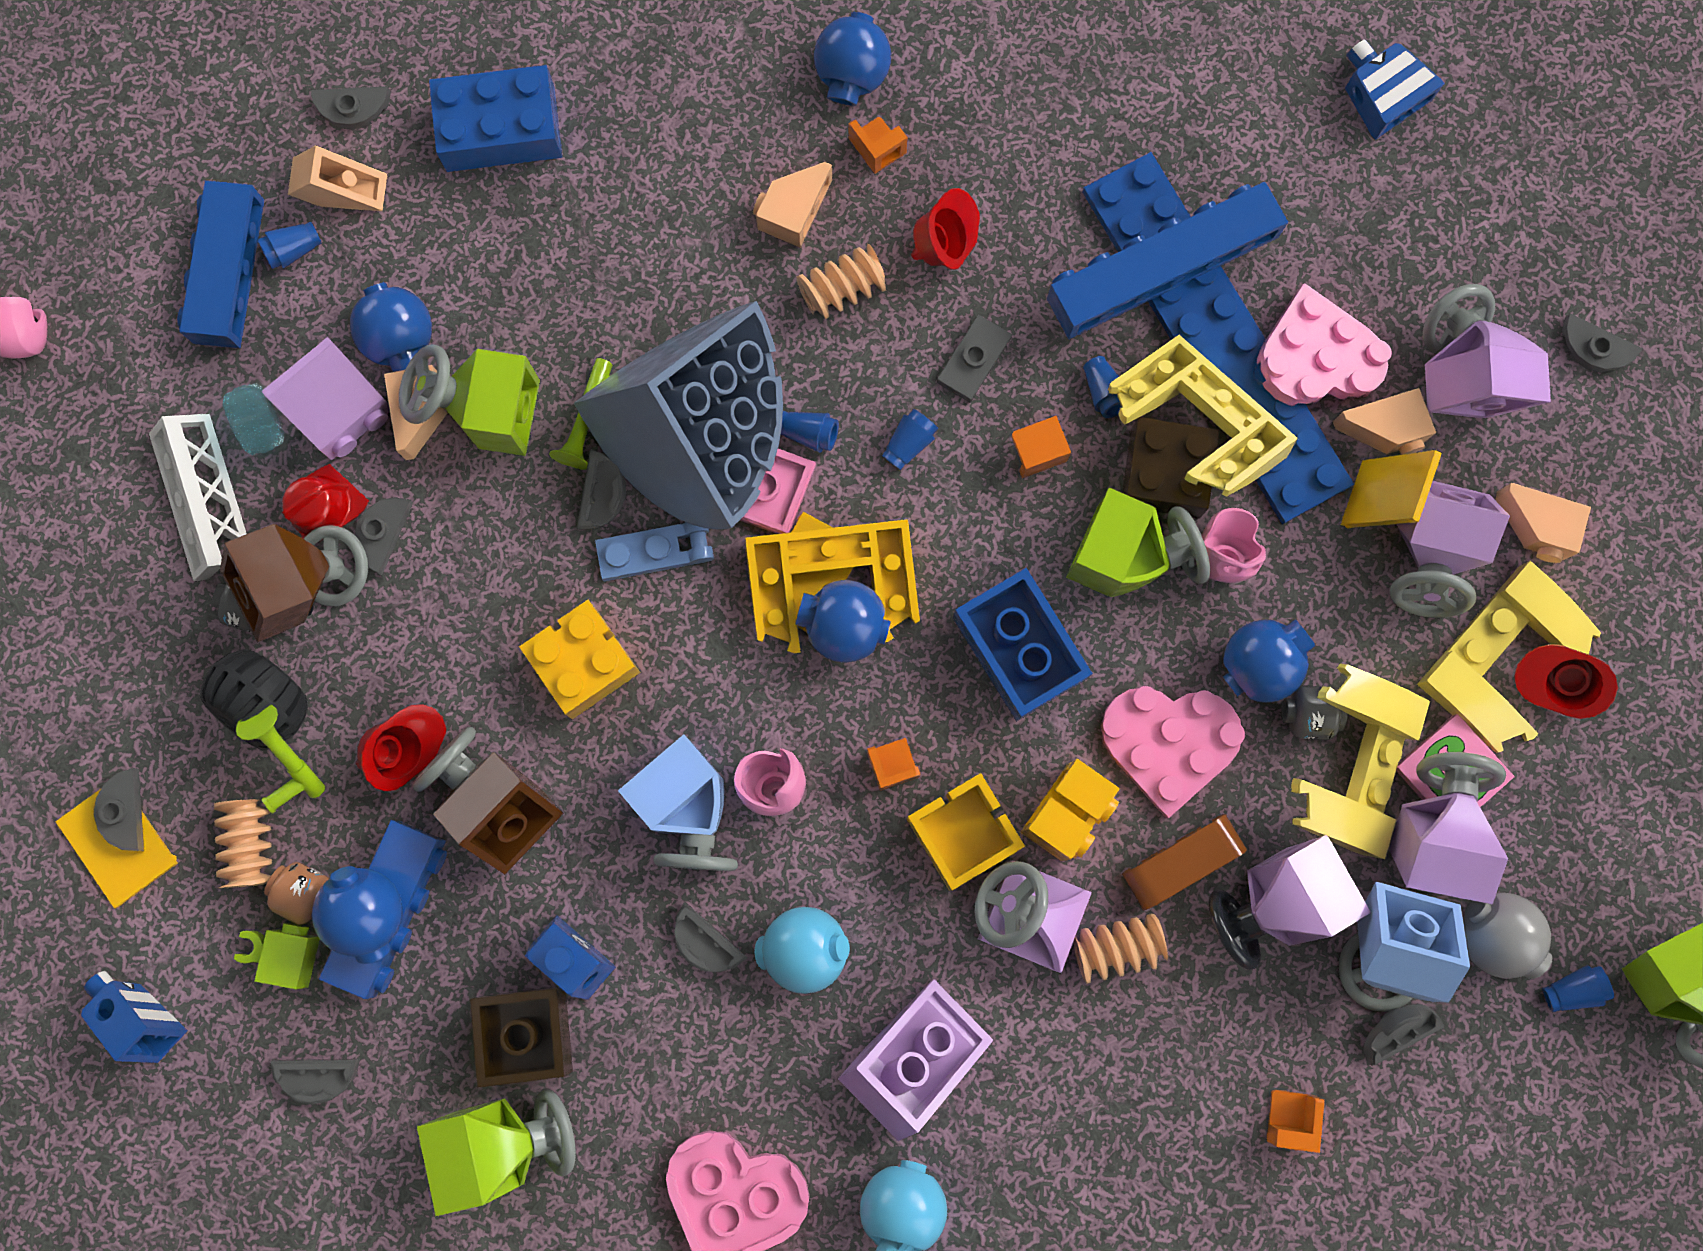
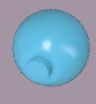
(803, 950)
(903, 1208)

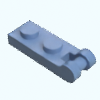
(651, 551)

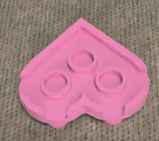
(1320, 352)
(1170, 744)
(734, 1198)

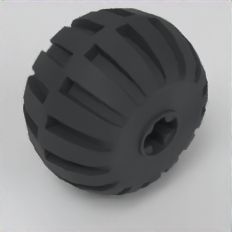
(246, 685)

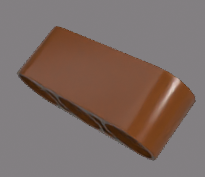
(1184, 862)

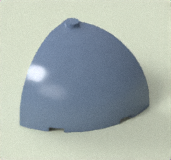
(695, 418)

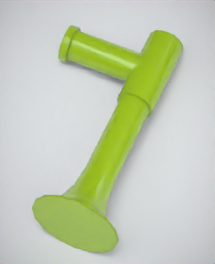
(572, 451)
(263, 728)

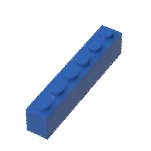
(1166, 259)

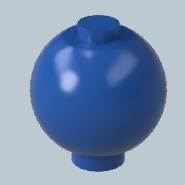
(852, 57)
(390, 325)
(844, 620)
(1267, 659)
(357, 913)

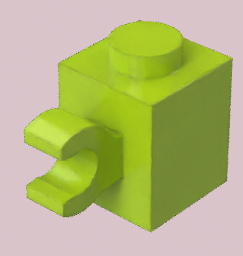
(283, 955)

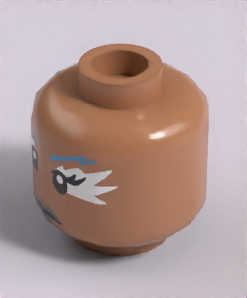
(293, 891)

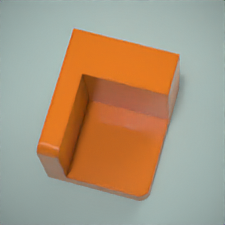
(877, 143)
(1041, 446)
(892, 764)
(1295, 1121)

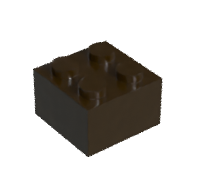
(1159, 460)
(521, 1036)

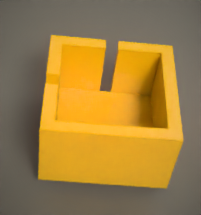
(578, 660)
(1070, 811)
(963, 834)

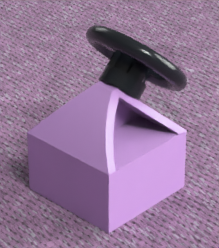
(1293, 897)

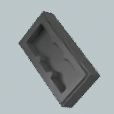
(974, 358)

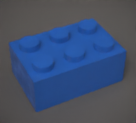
(495, 118)
(1021, 644)

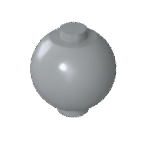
(1508, 937)

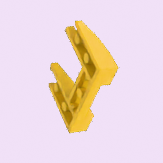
(878, 545)

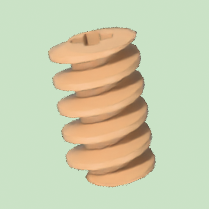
(842, 281)
(242, 843)
(1120, 947)

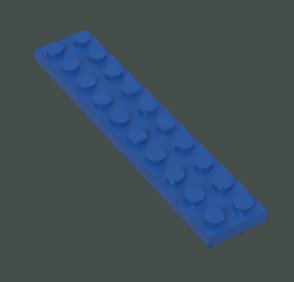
(1219, 326)

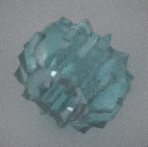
(253, 419)

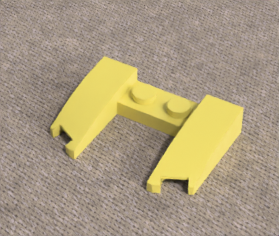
(1177, 367)
(1457, 675)
(1391, 717)

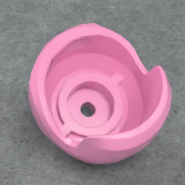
(18, 330)
(1232, 546)
(764, 774)

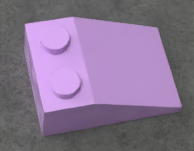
(328, 400)
(916, 1061)

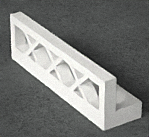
(185, 489)

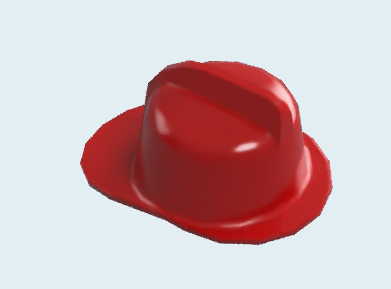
(947, 231)
(322, 501)
(1566, 681)
(400, 746)

